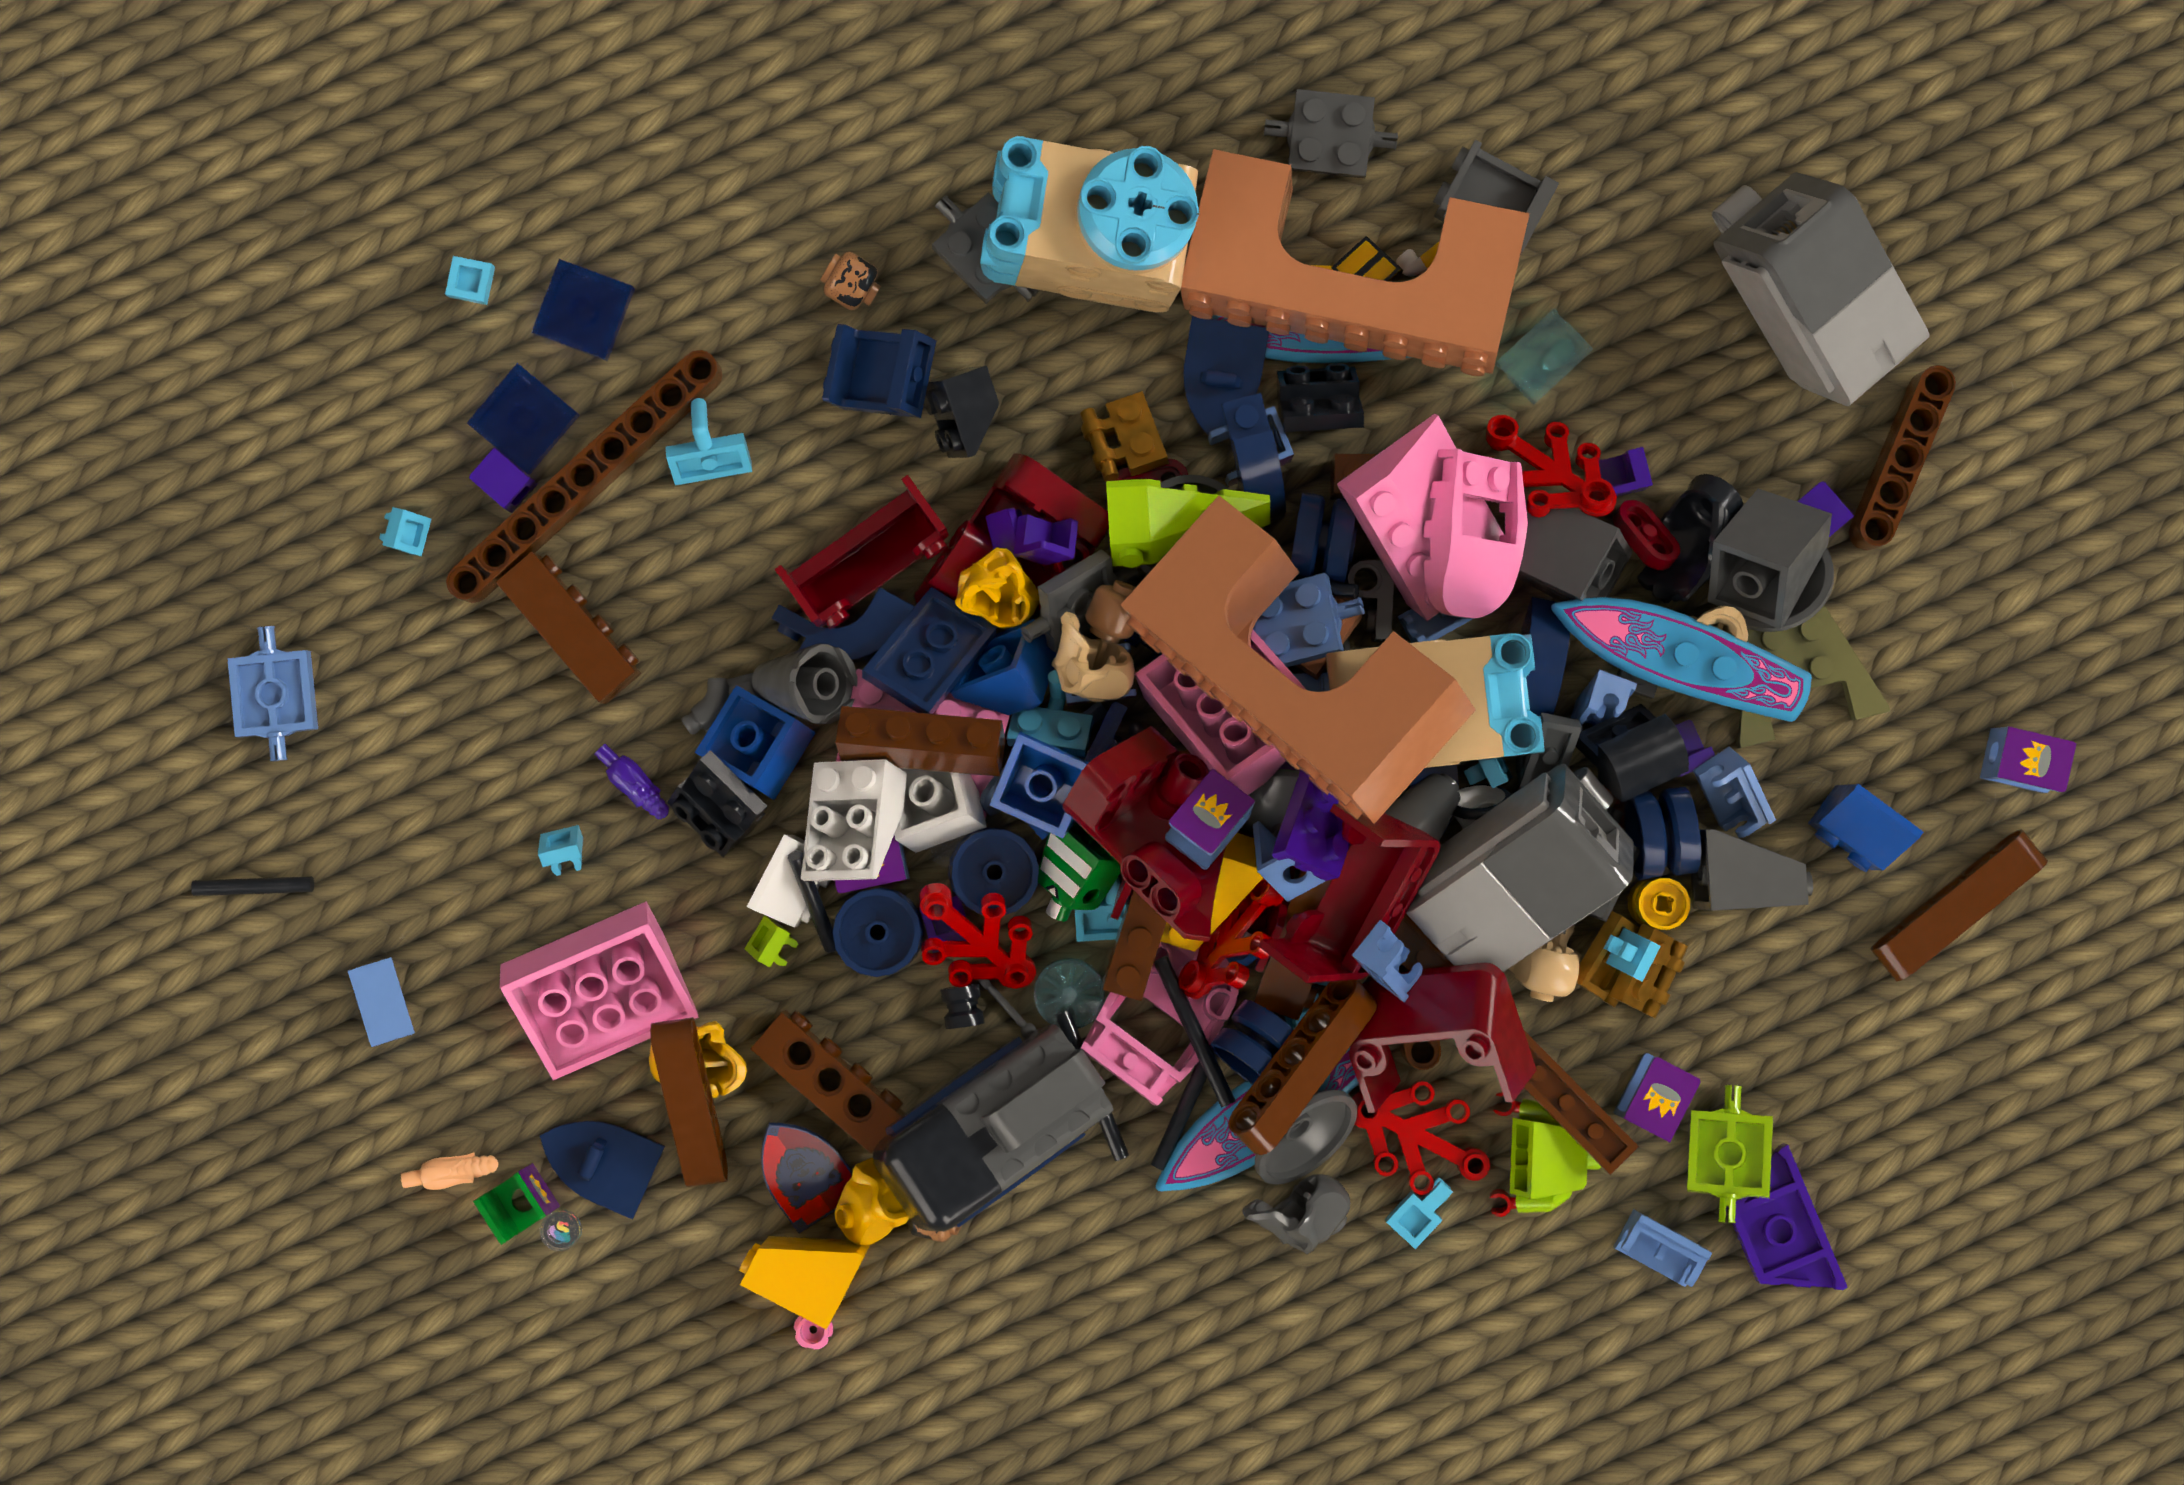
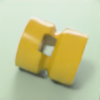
(1659, 903)

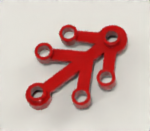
(1556, 470)
(1011, 968)
(1202, 974)
(1412, 1132)

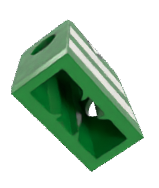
(1076, 873)

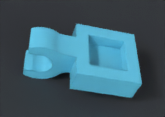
(1416, 1216)

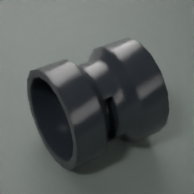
(962, 1006)

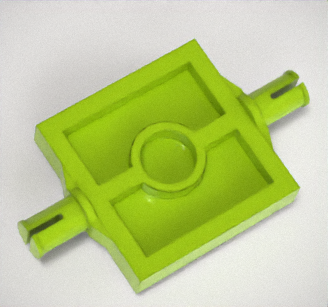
(1730, 1154)

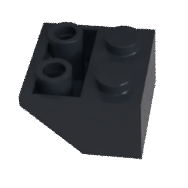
(962, 409)

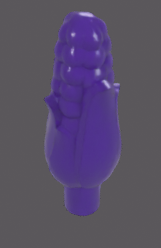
(633, 782)

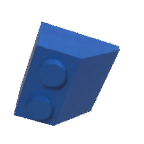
(1008, 673)
(756, 741)
(1037, 784)
(1863, 827)

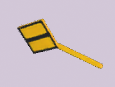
(1366, 260)

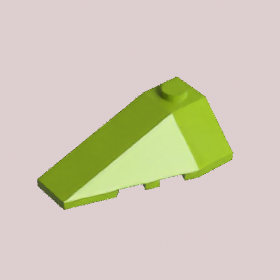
(1151, 519)

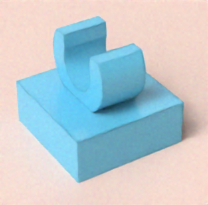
(470, 280)
(406, 531)
(1493, 769)
(560, 847)
(1631, 953)

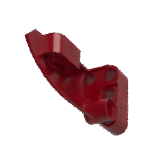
(1035, 492)
(1127, 806)

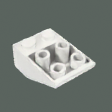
(851, 818)

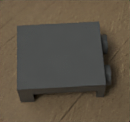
(1495, 183)

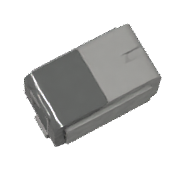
(1818, 285)
(1525, 871)

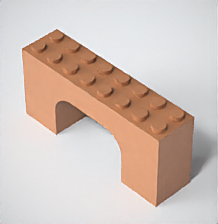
(1442, 316)
(1351, 740)

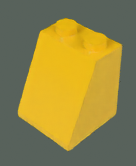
(803, 1274)

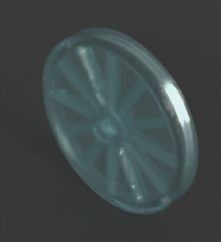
(1071, 986)

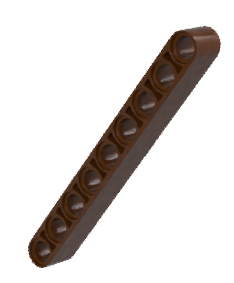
(565, 481)

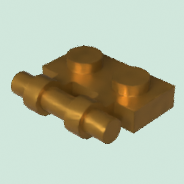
(1136, 434)
(1593, 971)
(1652, 992)

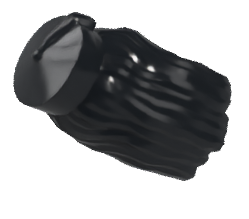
(1695, 524)

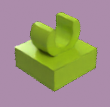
(768, 941)

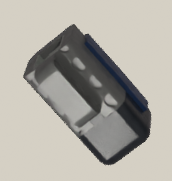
(990, 1129)

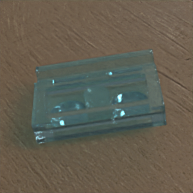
(1544, 356)

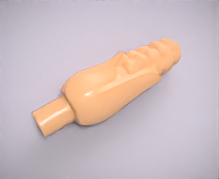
(449, 1171)

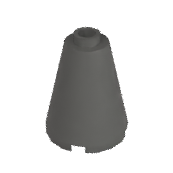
(808, 682)
(1428, 804)

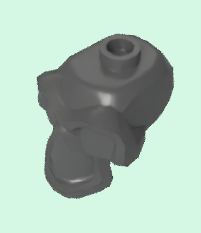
(1307, 1216)

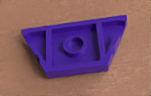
(1312, 832)
(1784, 1232)

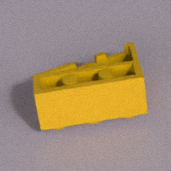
(1236, 880)

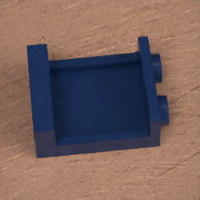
(879, 371)

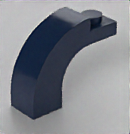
(1255, 451)
(860, 639)
(1550, 652)

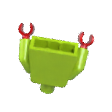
(1543, 1162)

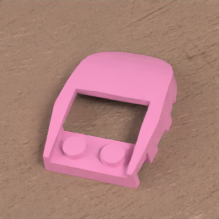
(1466, 572)
(1135, 1062)

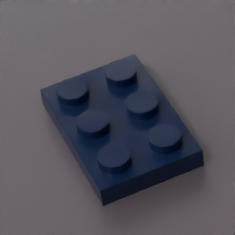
(929, 653)

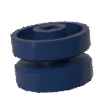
(1323, 539)
(1664, 833)
(987, 847)
(874, 955)
(1253, 1043)

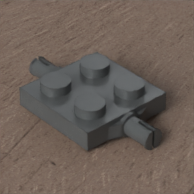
(1331, 133)
(962, 246)
(1073, 593)

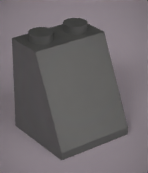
(1572, 555)
(1767, 556)
(1746, 876)

